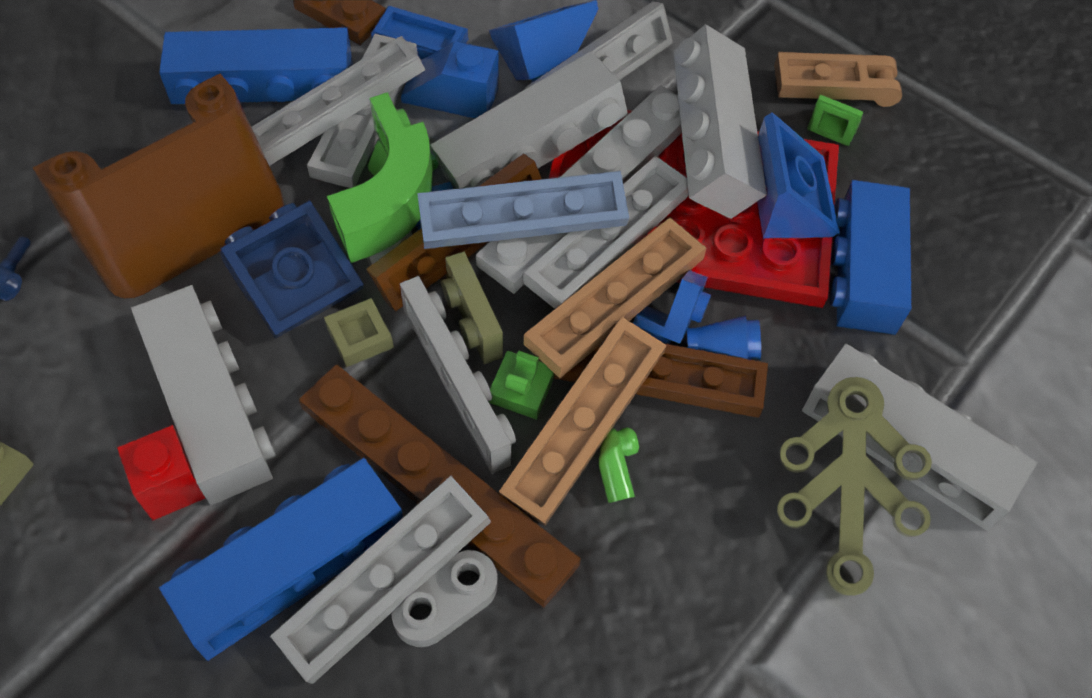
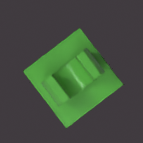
(521, 384)

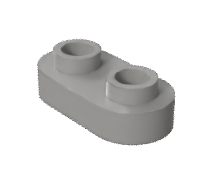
(448, 598)

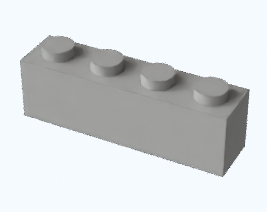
(536, 122)
(718, 123)
(202, 396)
(969, 464)

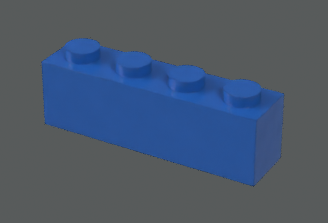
(254, 62)
(281, 558)

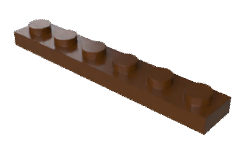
(419, 465)

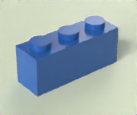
(872, 258)

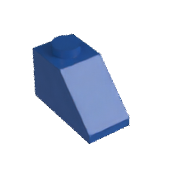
(456, 80)

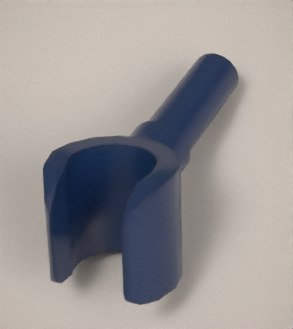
(9, 280)

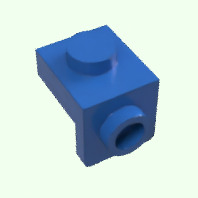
(687, 306)

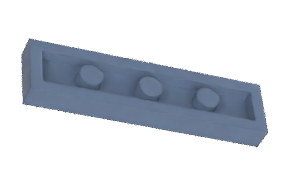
(522, 209)

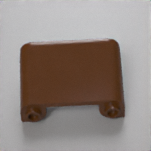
(168, 200)

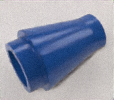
(729, 337)

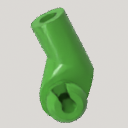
(613, 463)

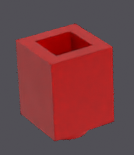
(160, 473)

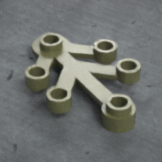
(854, 474)

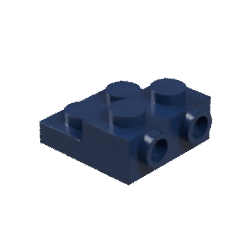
(290, 267)

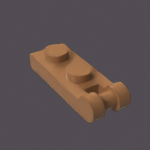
(838, 77)

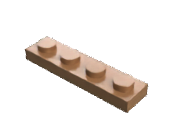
(617, 292)
(582, 421)

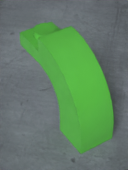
(387, 205)

